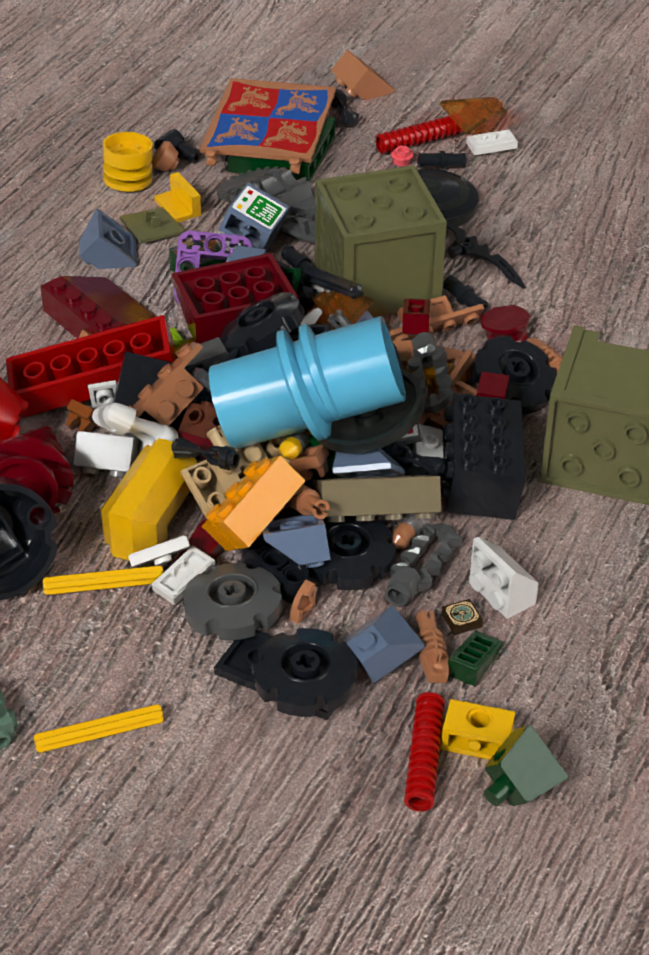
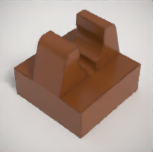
(80, 414)

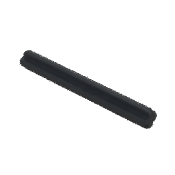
(332, 282)

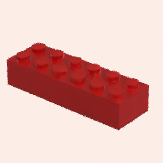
(63, 371)

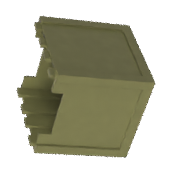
(381, 234)
(599, 420)

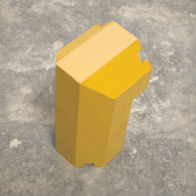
(145, 500)

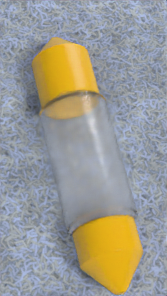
(294, 444)

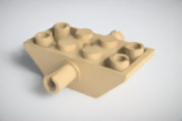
(210, 482)

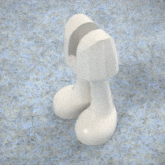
(122, 420)

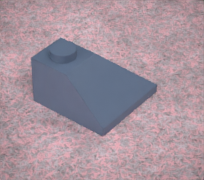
(107, 243)
(366, 464)
(300, 539)
(383, 643)

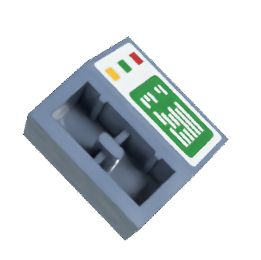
(255, 217)

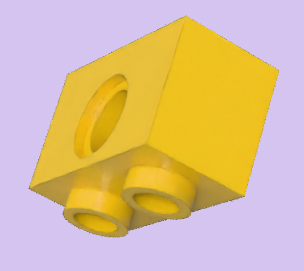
(475, 729)

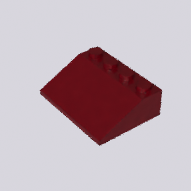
(219, 291)
(90, 304)

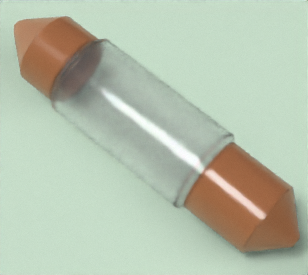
(409, 528)

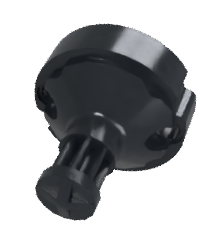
(24, 539)

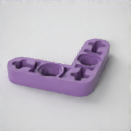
(193, 255)

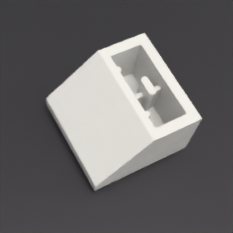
(501, 579)

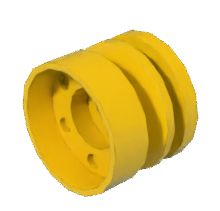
(127, 161)

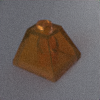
(475, 114)
(333, 301)

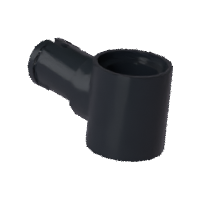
(176, 138)

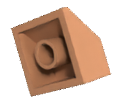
(360, 78)

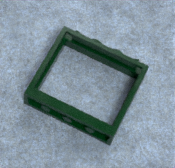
(241, 164)

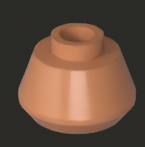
(165, 157)

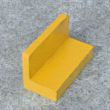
(181, 201)

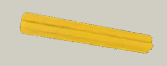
(101, 580)
(98, 728)

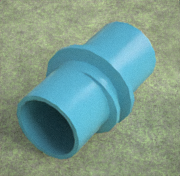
(306, 383)

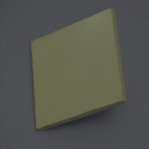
(152, 225)

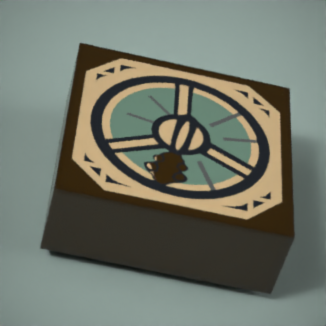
(462, 616)

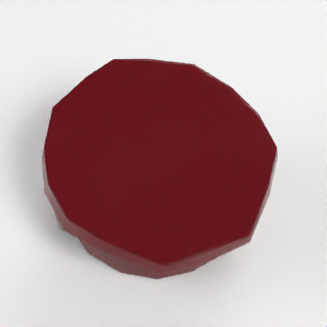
(506, 321)

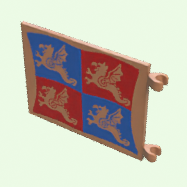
(268, 121)

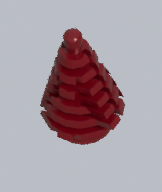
(40, 464)

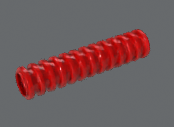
(417, 134)
(424, 752)

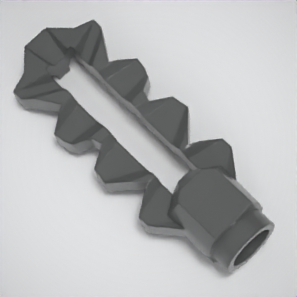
(427, 355)
(405, 580)

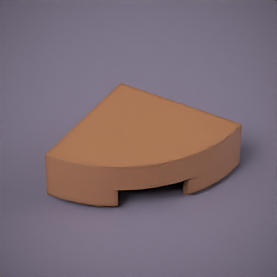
(303, 602)

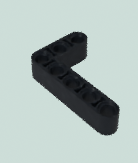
(287, 571)

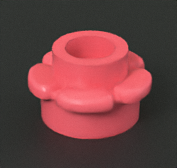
(402, 156)

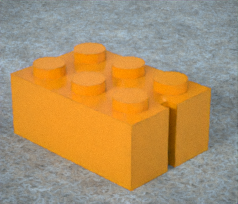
(252, 503)

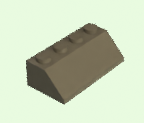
(380, 496)

